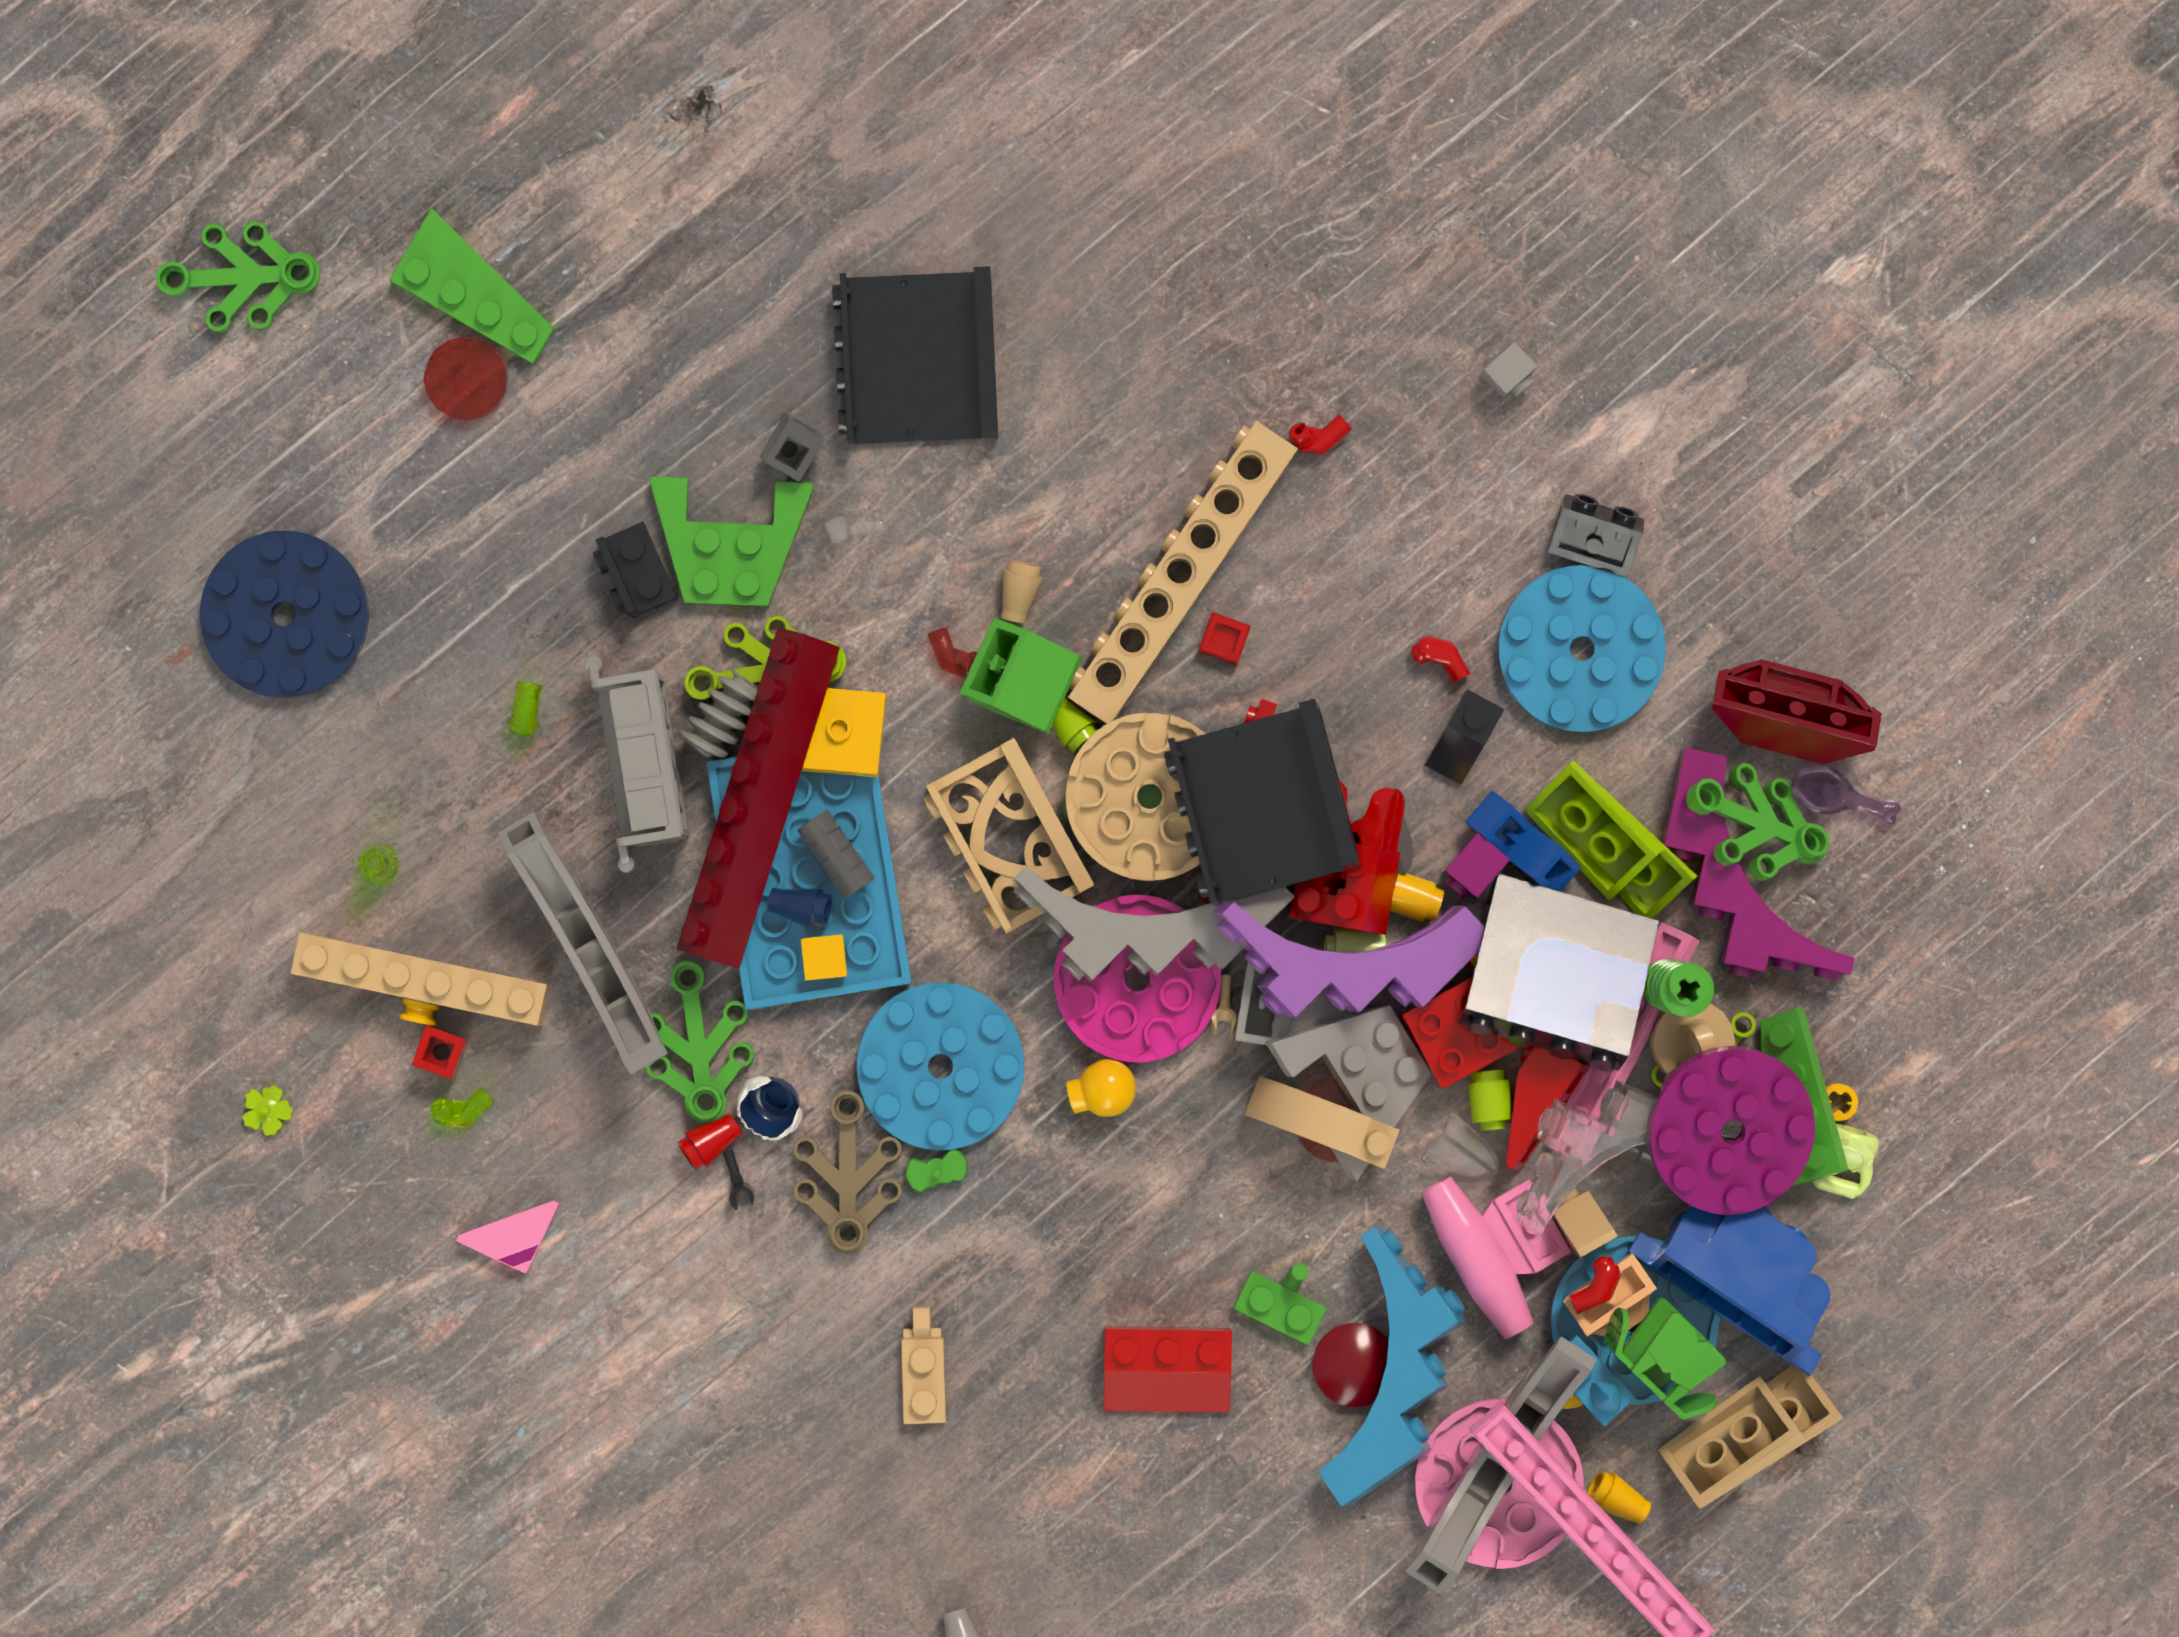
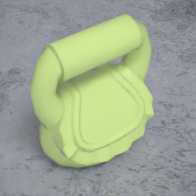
(1859, 1151)

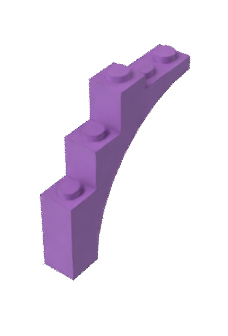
(1298, 974)

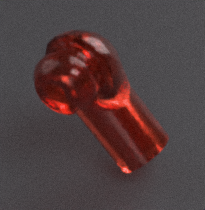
(949, 658)

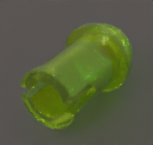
(525, 709)

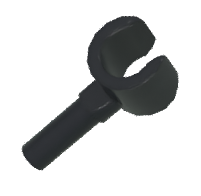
(736, 1179)

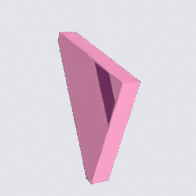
(514, 1238)

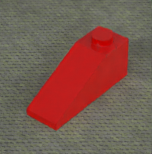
(1537, 1085)

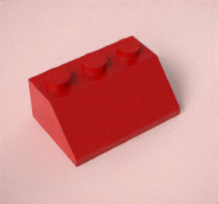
(1167, 1369)

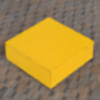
(824, 957)

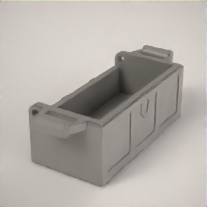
(640, 759)

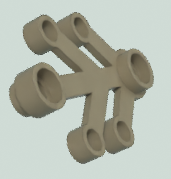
(847, 1180)

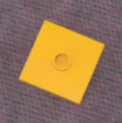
(848, 734)

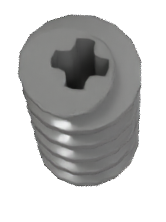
(722, 716)

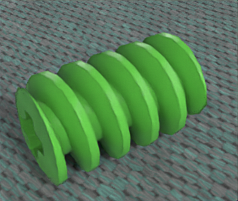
(1678, 987)

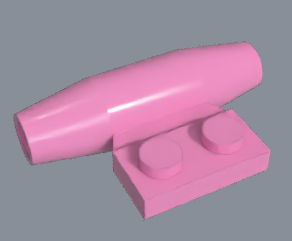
(1492, 1250)

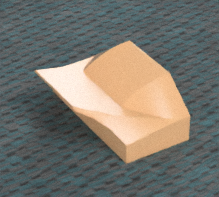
(1631, 1294)

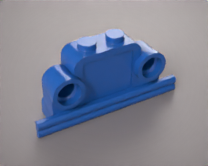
(1748, 1274)

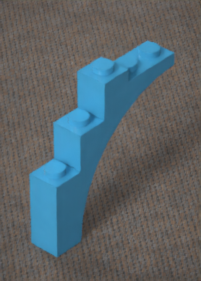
(1417, 1321)

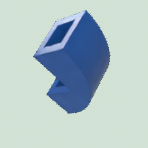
(1525, 846)

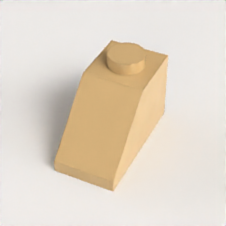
(1582, 1223)

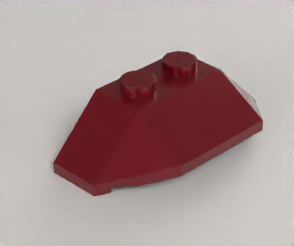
(1795, 712)

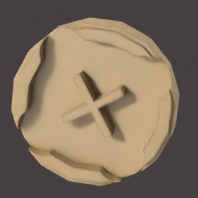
(1683, 1037)

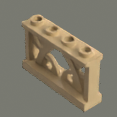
(1014, 779)

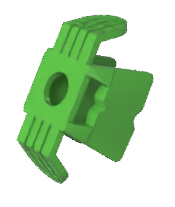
(1667, 1350)

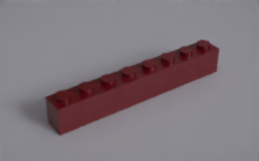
(758, 797)

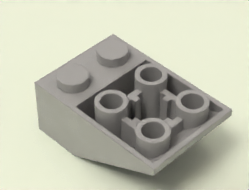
(1259, 1024)

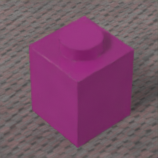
(1474, 867)

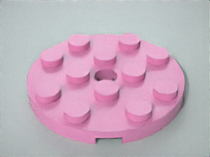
(1518, 1527)

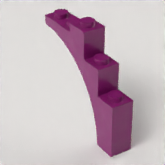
(1752, 927)

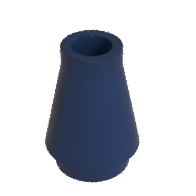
(802, 906)

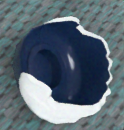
(769, 1107)

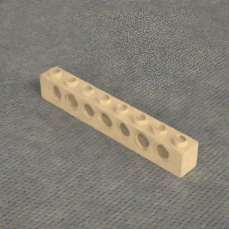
(1274, 456)

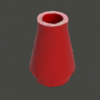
(708, 1141)

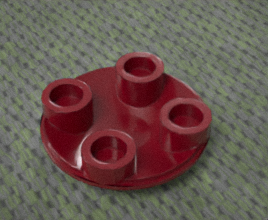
(1351, 1364)

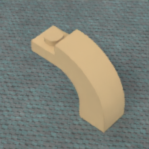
(1322, 1122)

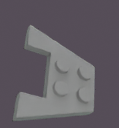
(1369, 1061)

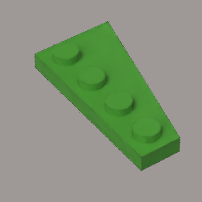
(464, 286)
(1791, 1042)

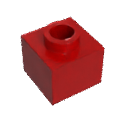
(425, 1055)

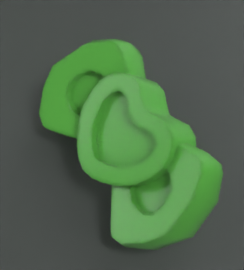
(950, 1168)

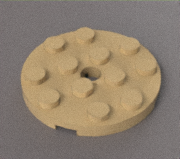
(1105, 804)

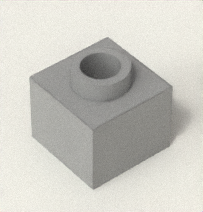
(1510, 371)

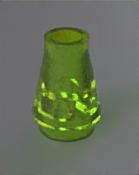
(388, 863)

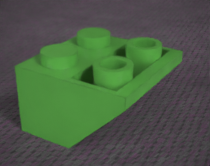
(1020, 675)

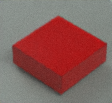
(1224, 638)

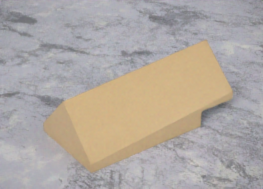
(1748, 1433)

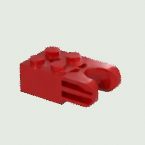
(1368, 888)

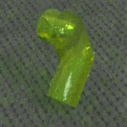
(461, 1113)

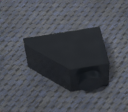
(1464, 736)

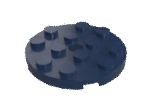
(241, 624)

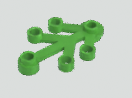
(247, 276)
(1761, 820)
(700, 1050)

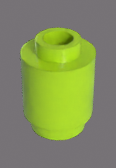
(1490, 1099)

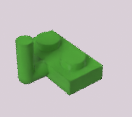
(1281, 1304)

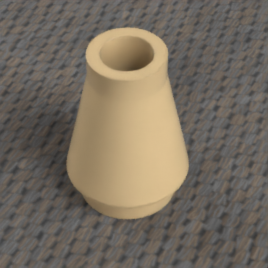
(1020, 587)

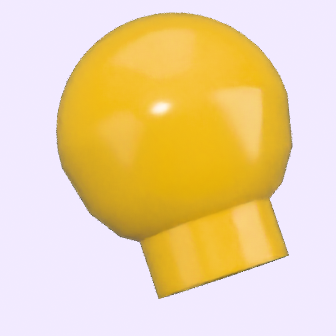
(1104, 1089)

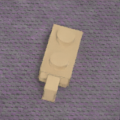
(923, 1371)

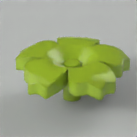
(267, 1110)

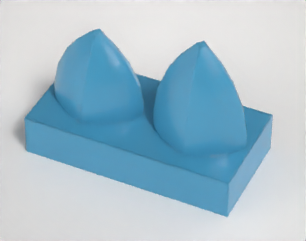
(1601, 1390)

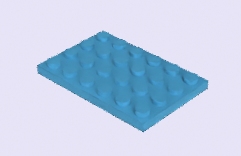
(868, 919)

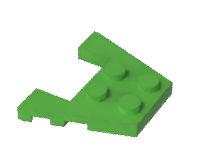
(729, 560)

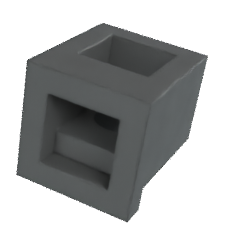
(806, 442)

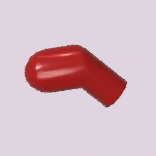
(1316, 439)
(1440, 652)
(1602, 1287)

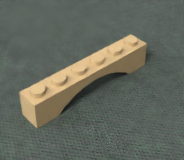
(421, 979)

